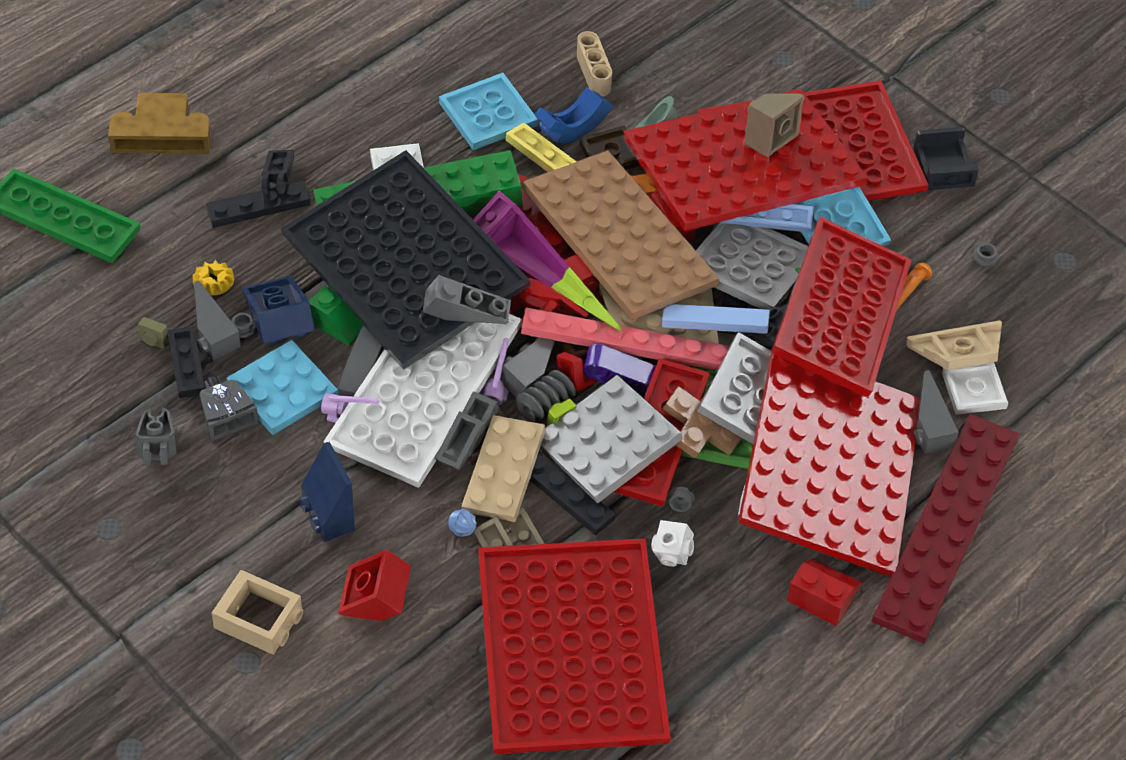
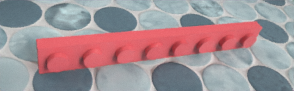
(628, 341)

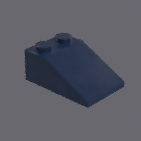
(279, 309)
(328, 496)

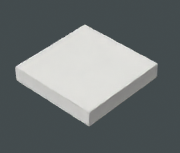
(975, 389)

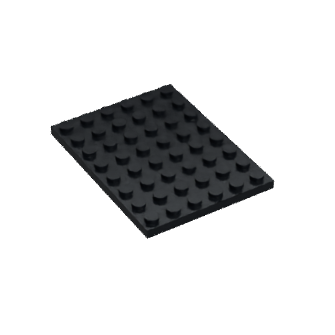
(387, 244)

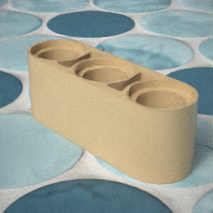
(594, 63)

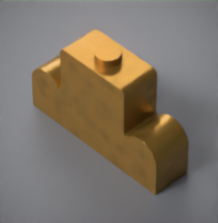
(160, 126)

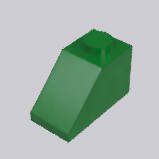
(334, 317)

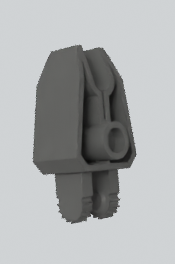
(155, 437)

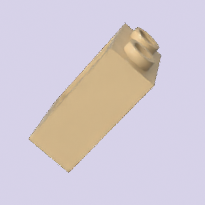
(234, 597)

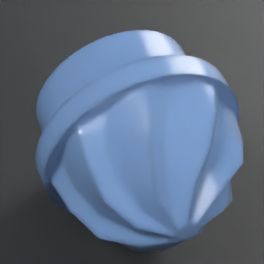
(462, 522)

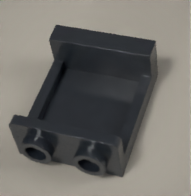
(945, 158)

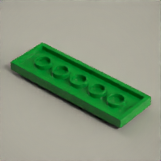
(65, 216)

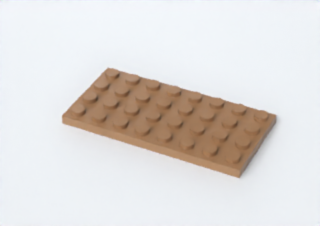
(620, 234)

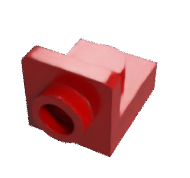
(573, 369)

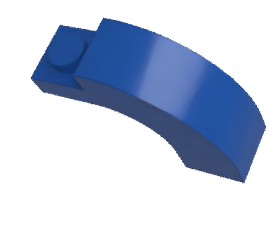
(576, 120)

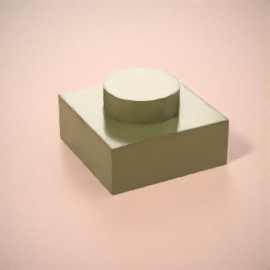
(153, 333)

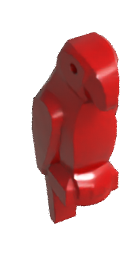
(545, 298)

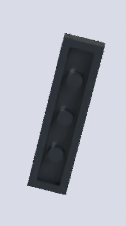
(257, 204)
(570, 495)

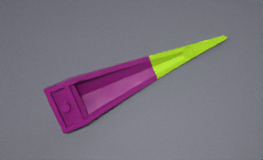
(534, 255)

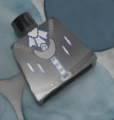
(226, 408)

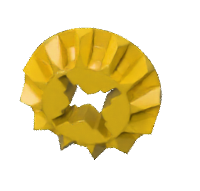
(224, 275)

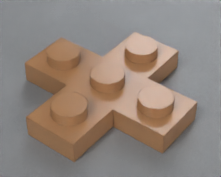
(697, 427)

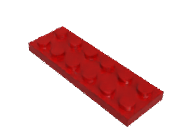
(655, 480)

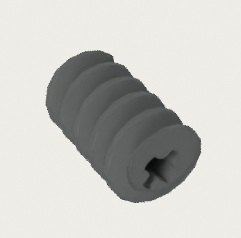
(543, 395)

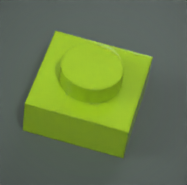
(559, 410)

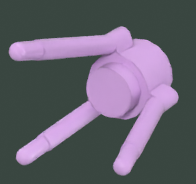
(494, 387)
(335, 404)

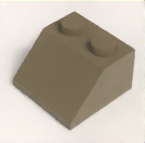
(773, 121)

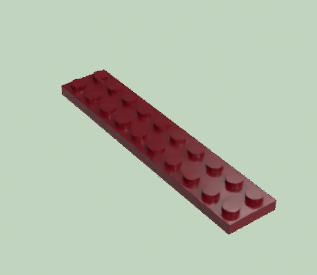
(945, 529)

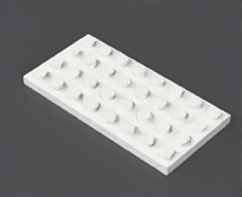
(418, 402)

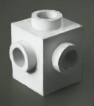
(673, 543)

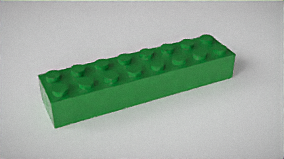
(467, 181)

